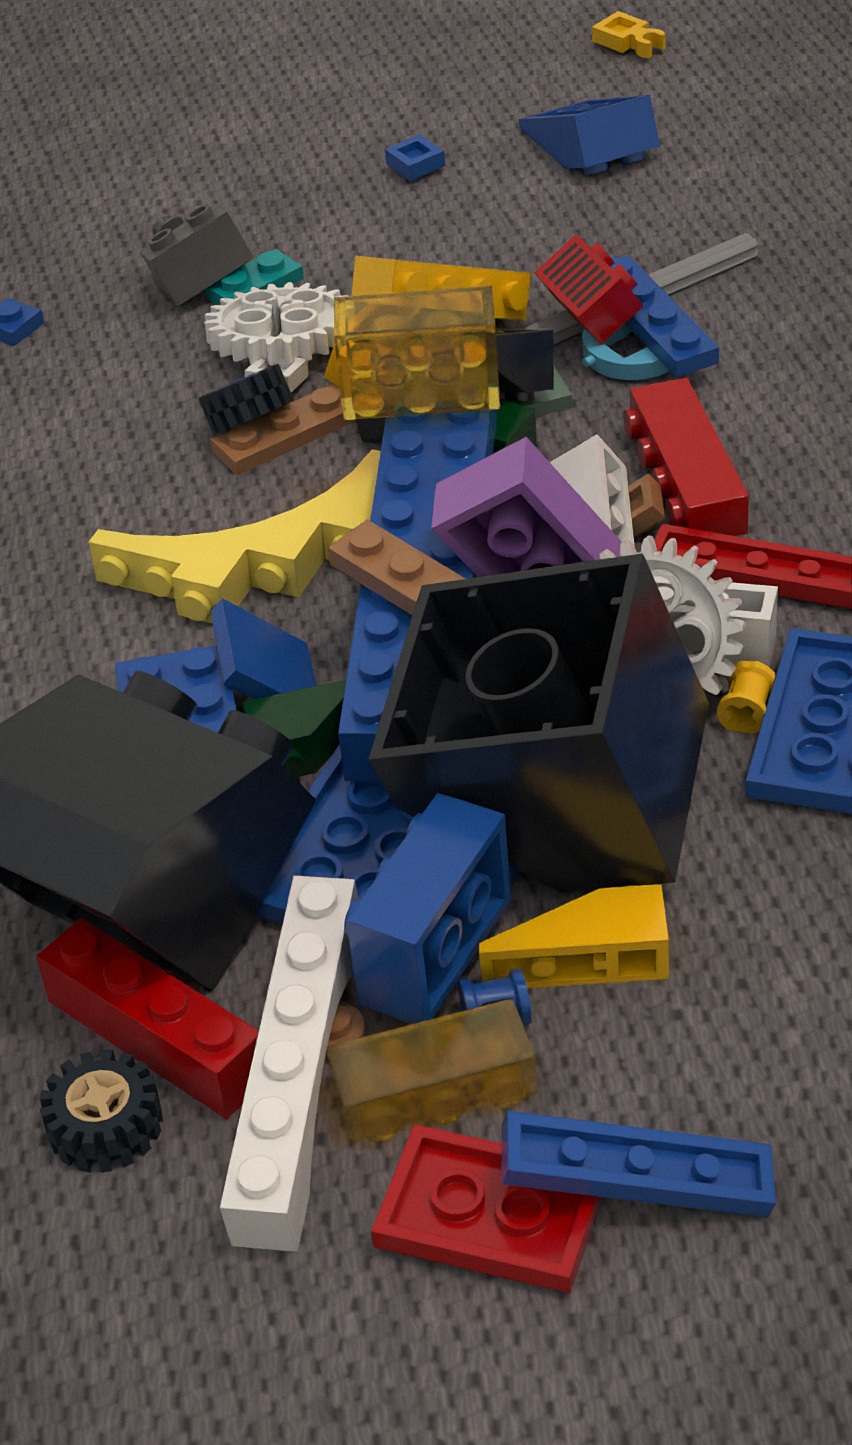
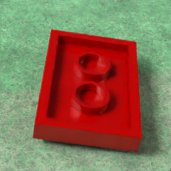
(456, 1212)

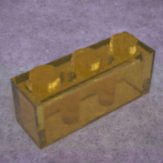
(432, 1071)

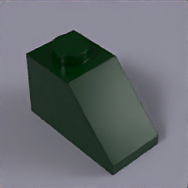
(308, 719)

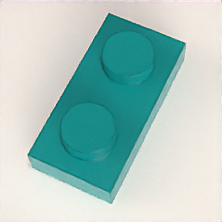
(266, 269)

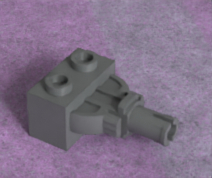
(194, 253)

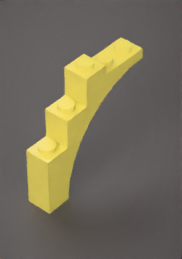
(225, 564)

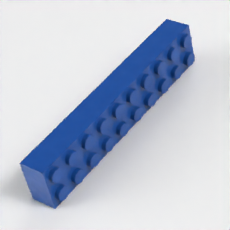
(413, 458)

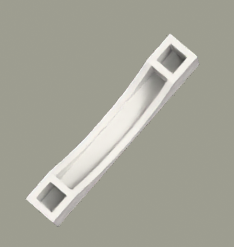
(274, 1138)

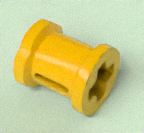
(747, 697)

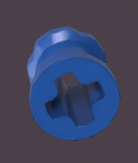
(506, 988)

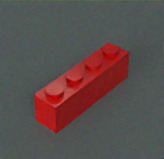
(686, 458)
(150, 1015)

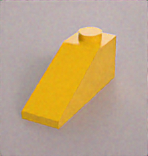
(591, 940)

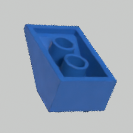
(596, 132)

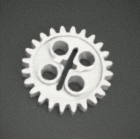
(252, 326)
(710, 610)

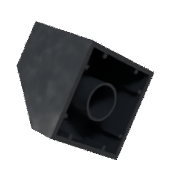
(559, 709)
(146, 818)

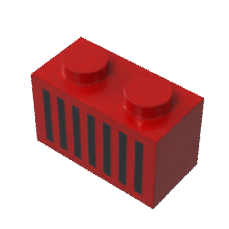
(589, 287)

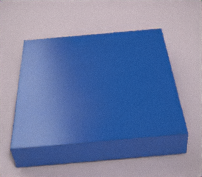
(258, 655)

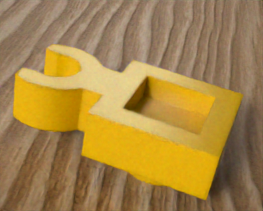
(628, 32)

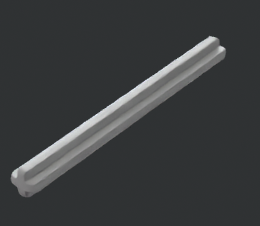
(670, 279)

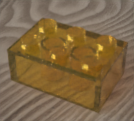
(416, 352)

